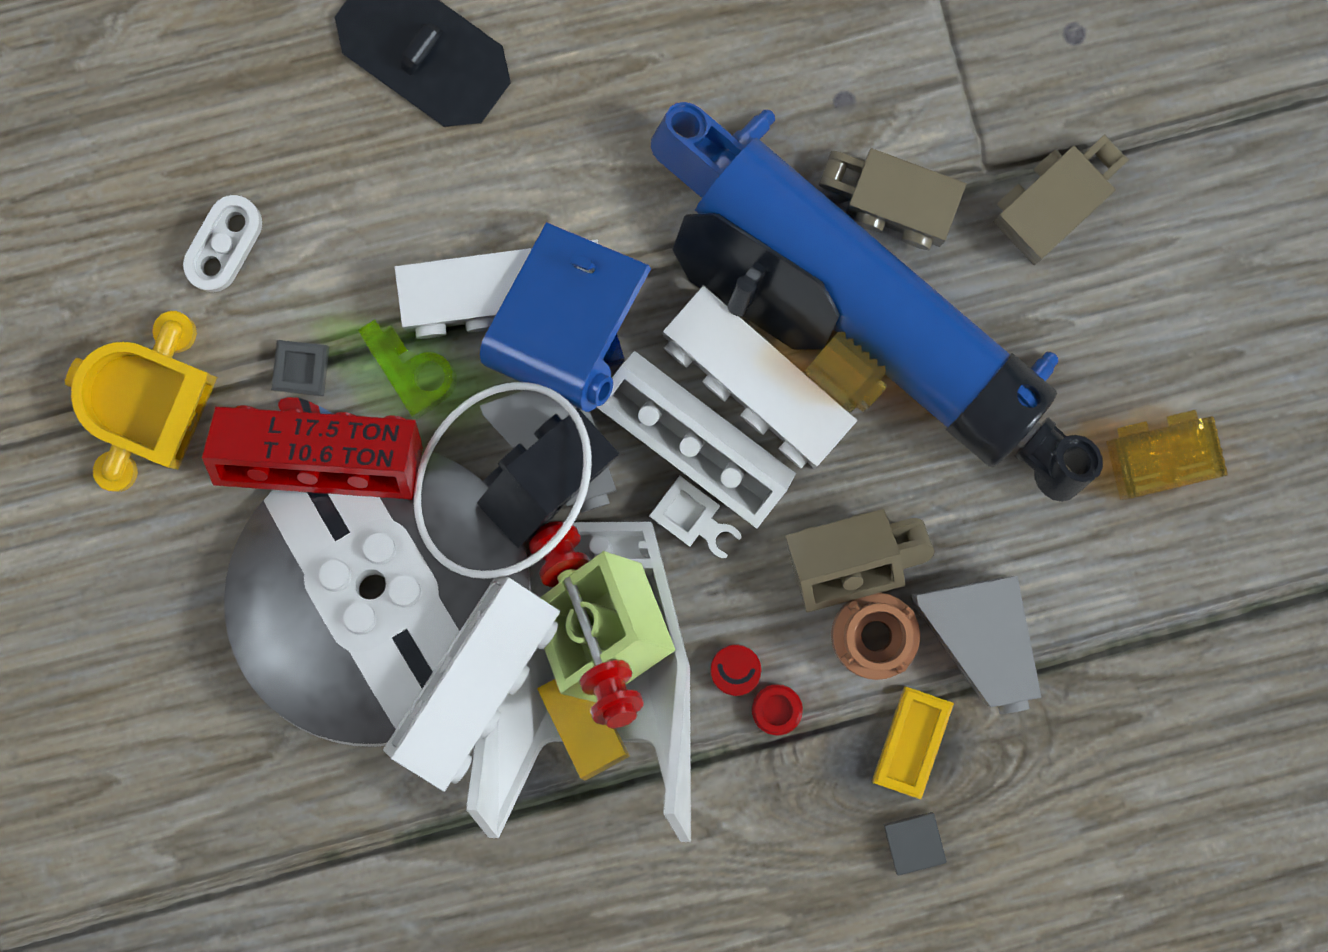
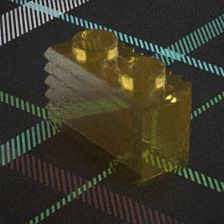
(847, 374)
(1166, 456)

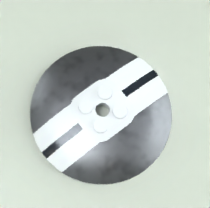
(308, 636)

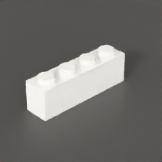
(456, 291)
(757, 377)
(696, 440)
(472, 682)

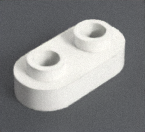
(219, 242)

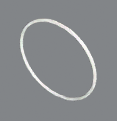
(568, 522)

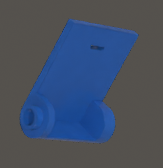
(563, 318)

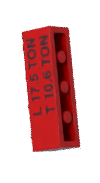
(313, 452)

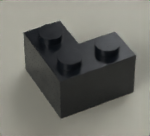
(541, 480)

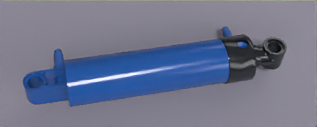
(884, 306)

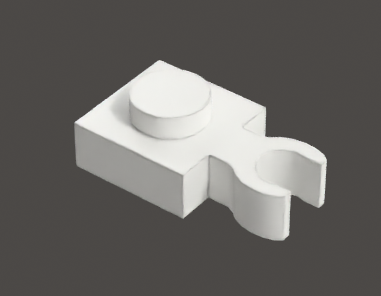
(689, 513)

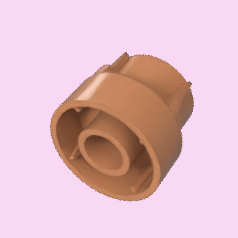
(902, 641)

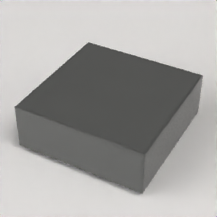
(300, 368)
(915, 843)

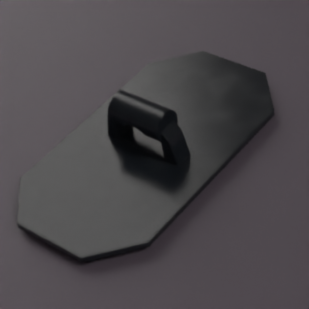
(426, 56)
(756, 281)

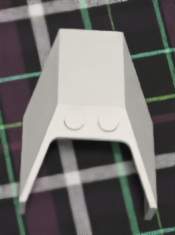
(525, 726)

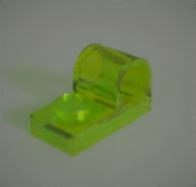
(403, 376)

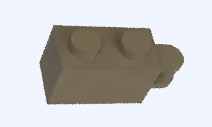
(896, 196)
(1058, 199)
(856, 557)

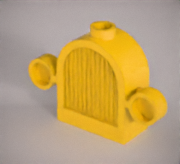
(140, 400)

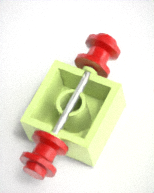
(605, 626)

